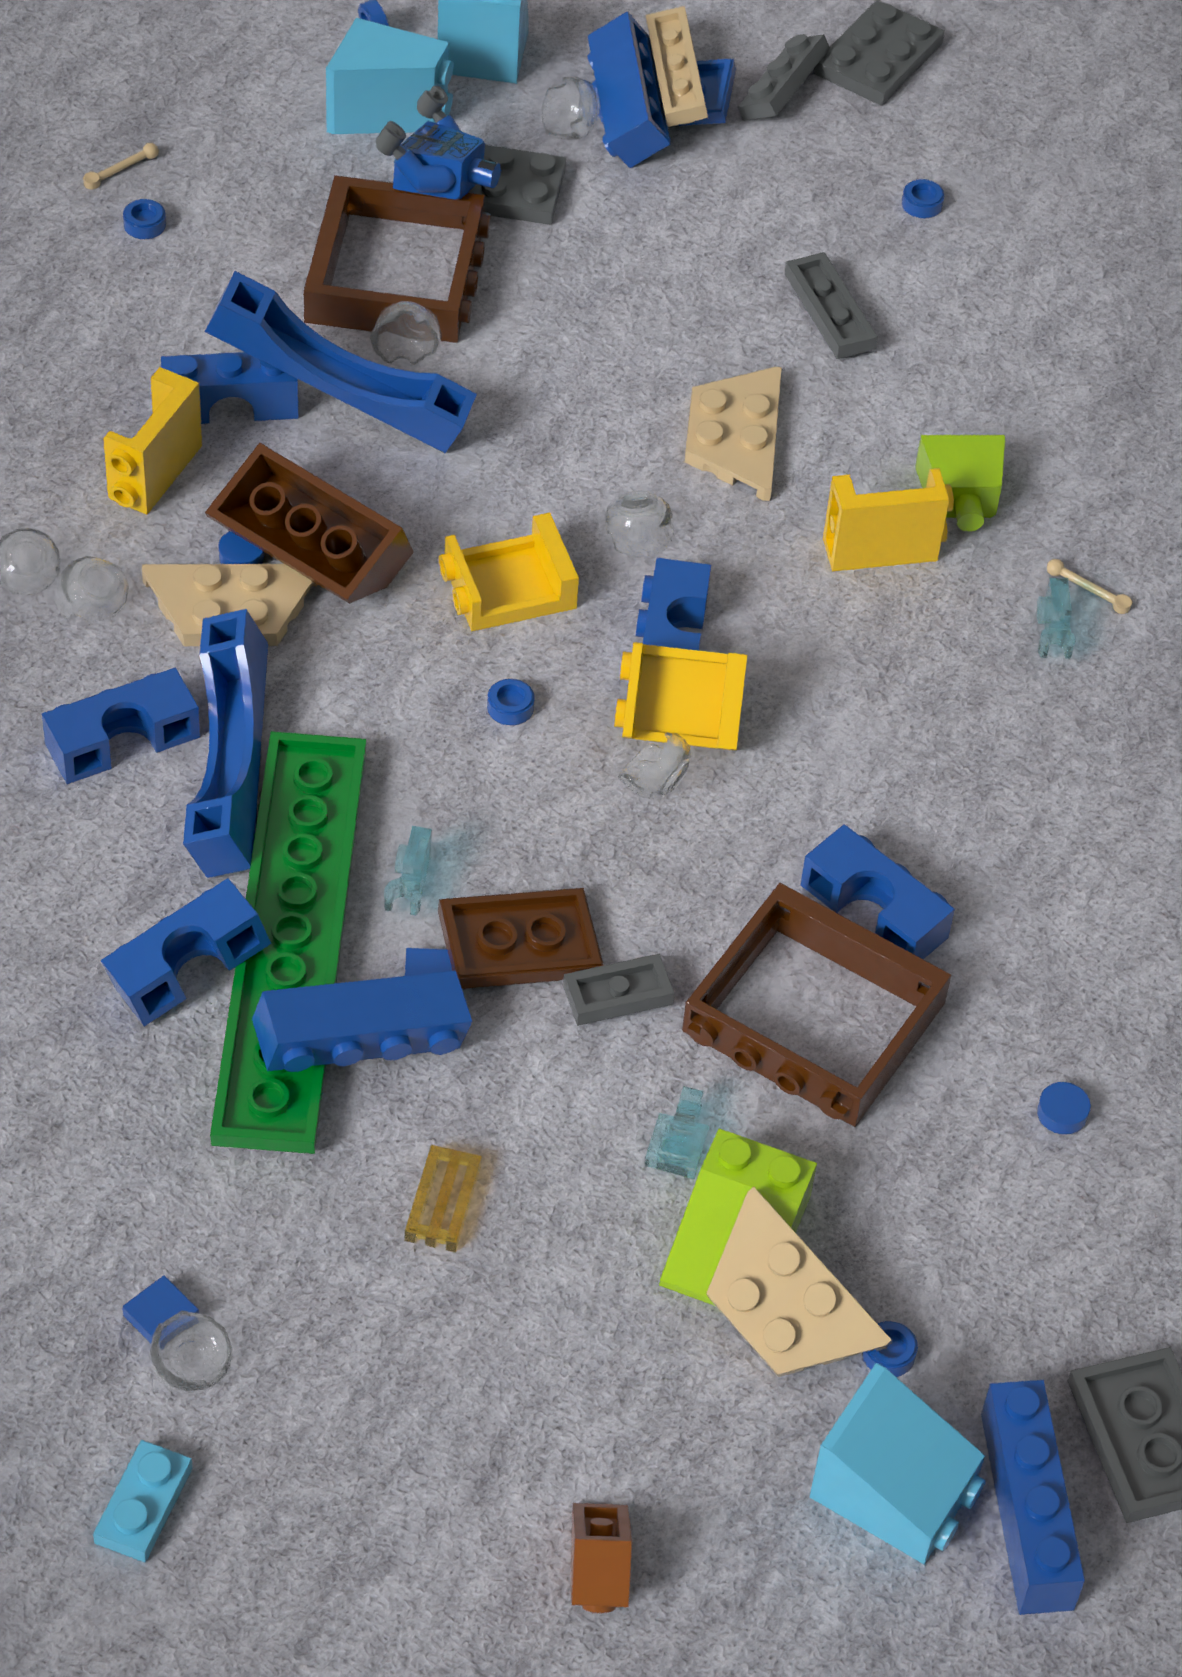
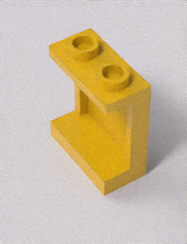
(148, 464)
(886, 526)
(511, 577)
(682, 694)

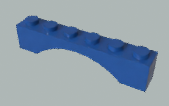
(412, 402)
(224, 811)

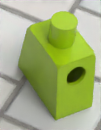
(972, 469)

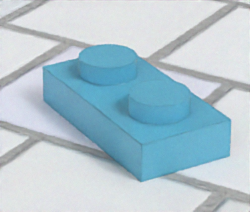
(143, 1501)

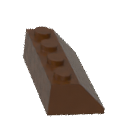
(311, 526)

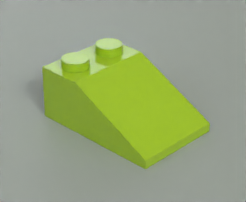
(724, 1179)

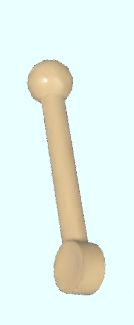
(93, 179)
(1121, 603)

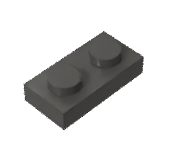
(618, 989)

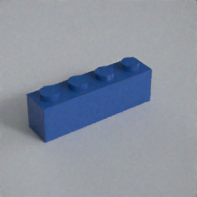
(627, 90)
(361, 1021)
(1032, 1497)

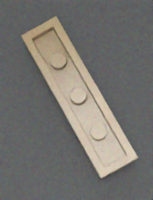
(676, 66)

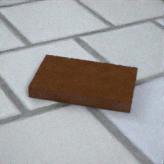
(519, 937)

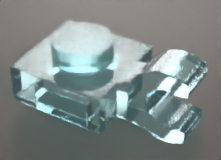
(1055, 613)
(413, 864)
(679, 1139)

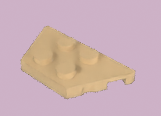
(736, 428)
(199, 591)
(786, 1296)

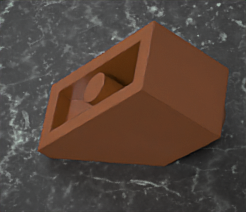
(600, 1556)

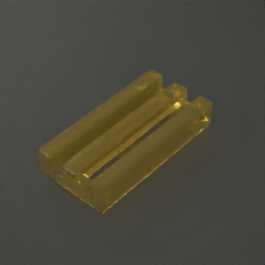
(433, 1233)

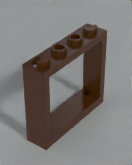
(377, 199)
(843, 944)

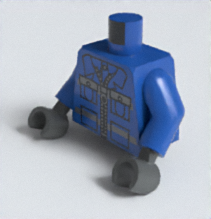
(438, 155)

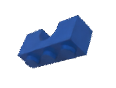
(240, 376)
(675, 600)
(153, 707)
(851, 869)
(213, 924)

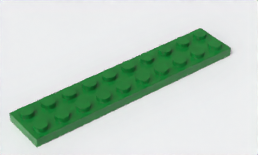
(301, 898)

